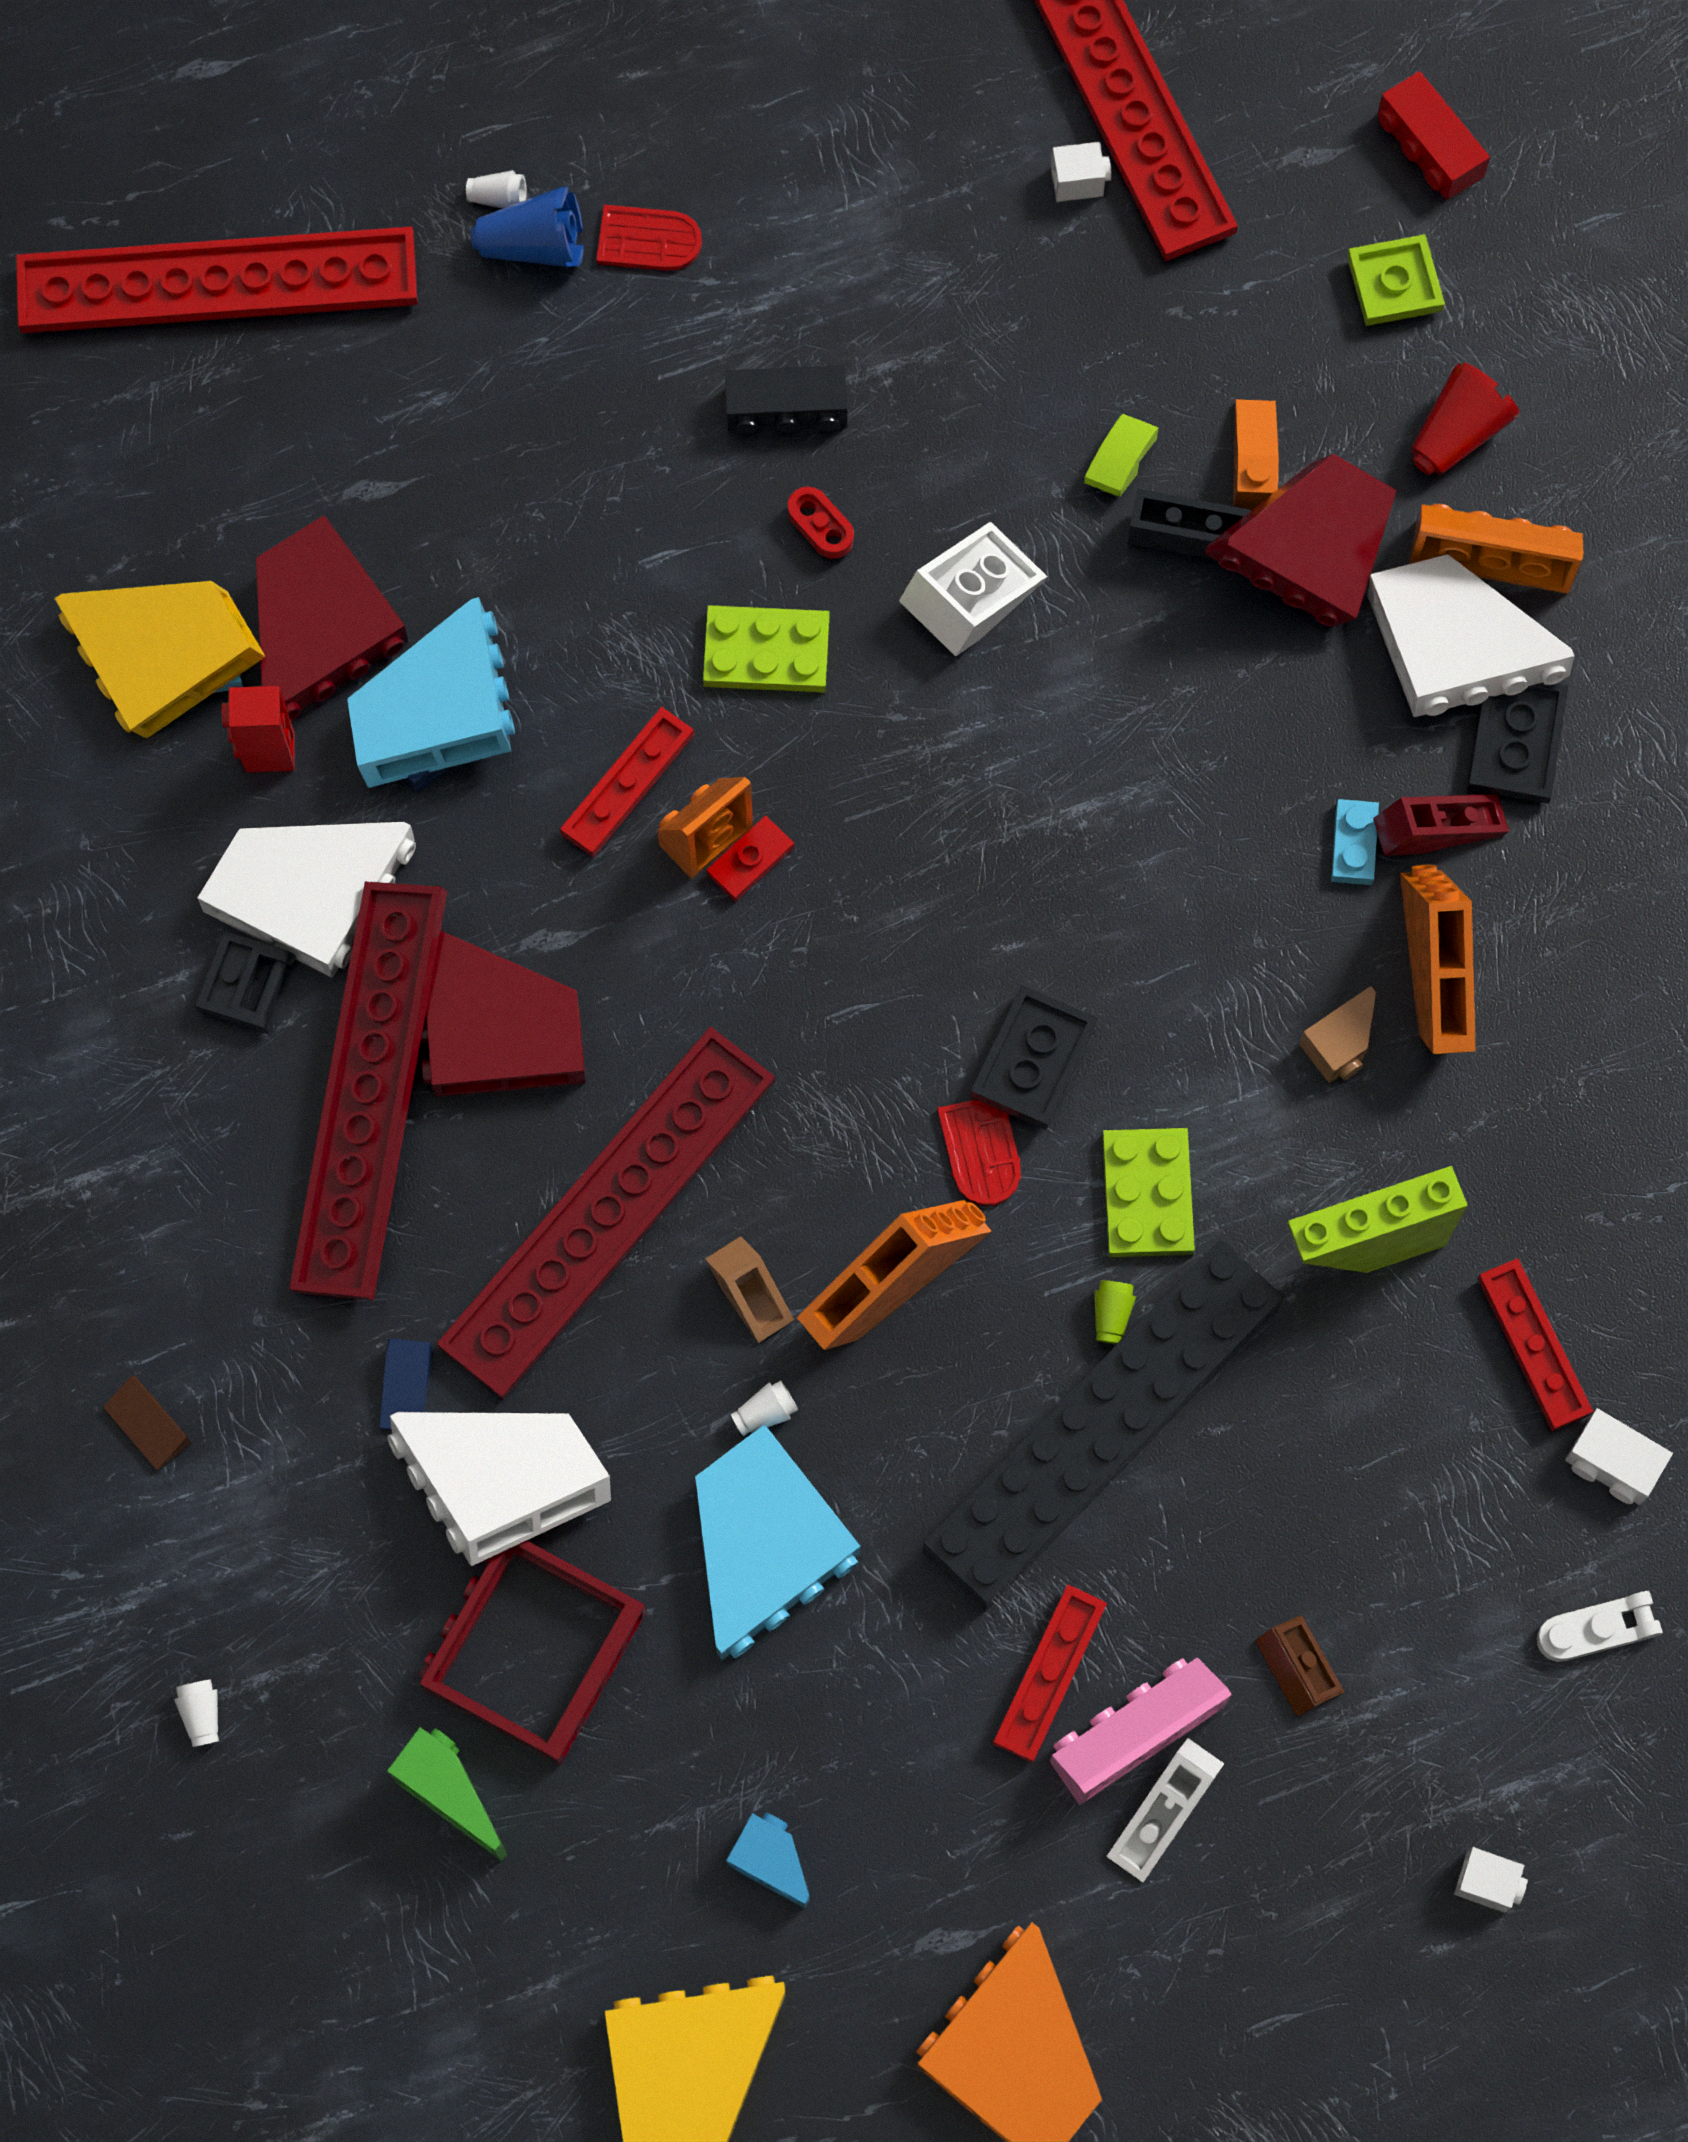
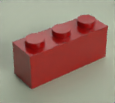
(1432, 136)
(260, 729)

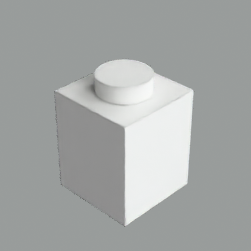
(1079, 171)
(1491, 1880)

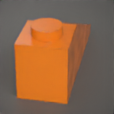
(1255, 452)

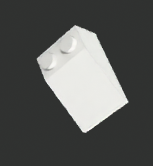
(971, 588)

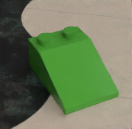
(438, 1779)

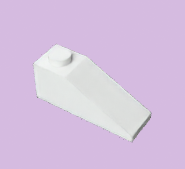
(1165, 1809)

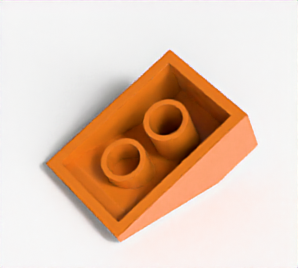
(708, 824)

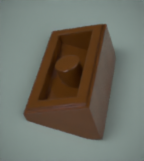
(146, 1423)
(1299, 1665)

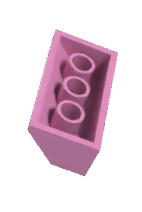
(1139, 1729)

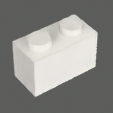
(1618, 1458)

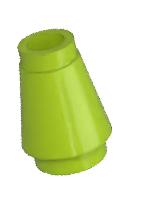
(1112, 1310)

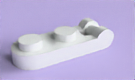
(1597, 1628)

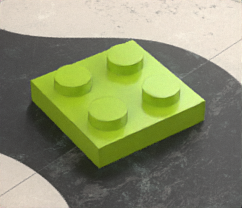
(1395, 280)

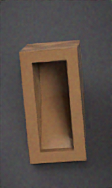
(1341, 1038)
(749, 1288)

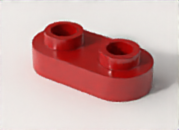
(824, 523)

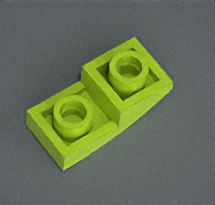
(1120, 454)

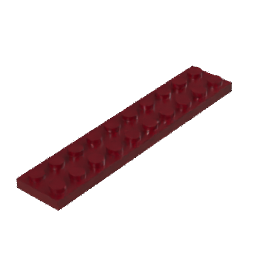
(368, 1091)
(606, 1213)

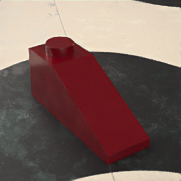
(1438, 823)

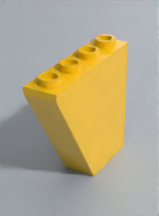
(159, 647)
(689, 2059)

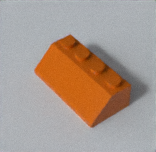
(1499, 547)

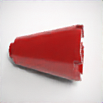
(1461, 420)

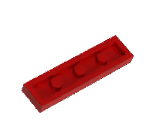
(627, 782)
(1535, 1345)
(1049, 1673)

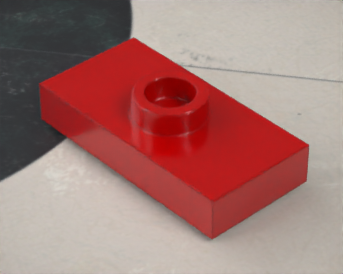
(750, 858)

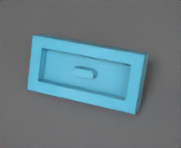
(1354, 842)

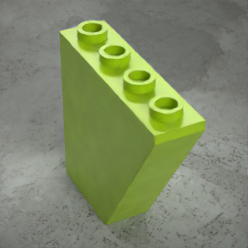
(1382, 1224)

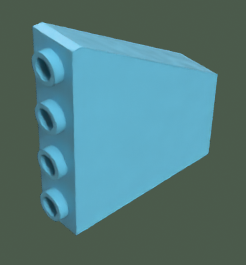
(434, 702)
(765, 1540)

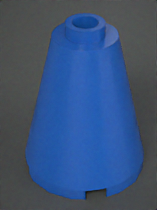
(533, 231)

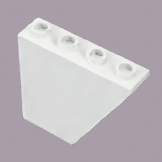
(1459, 637)
(304, 884)
(499, 1474)

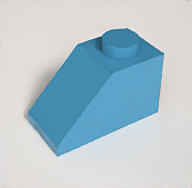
(770, 1858)

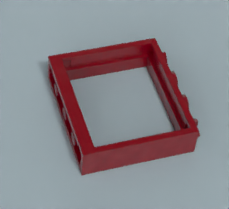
(460, 1627)

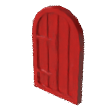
(647, 238)
(980, 1151)

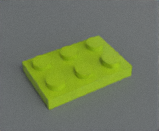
(766, 648)
(1148, 1192)

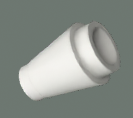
(497, 189)
(768, 1407)
(199, 1711)

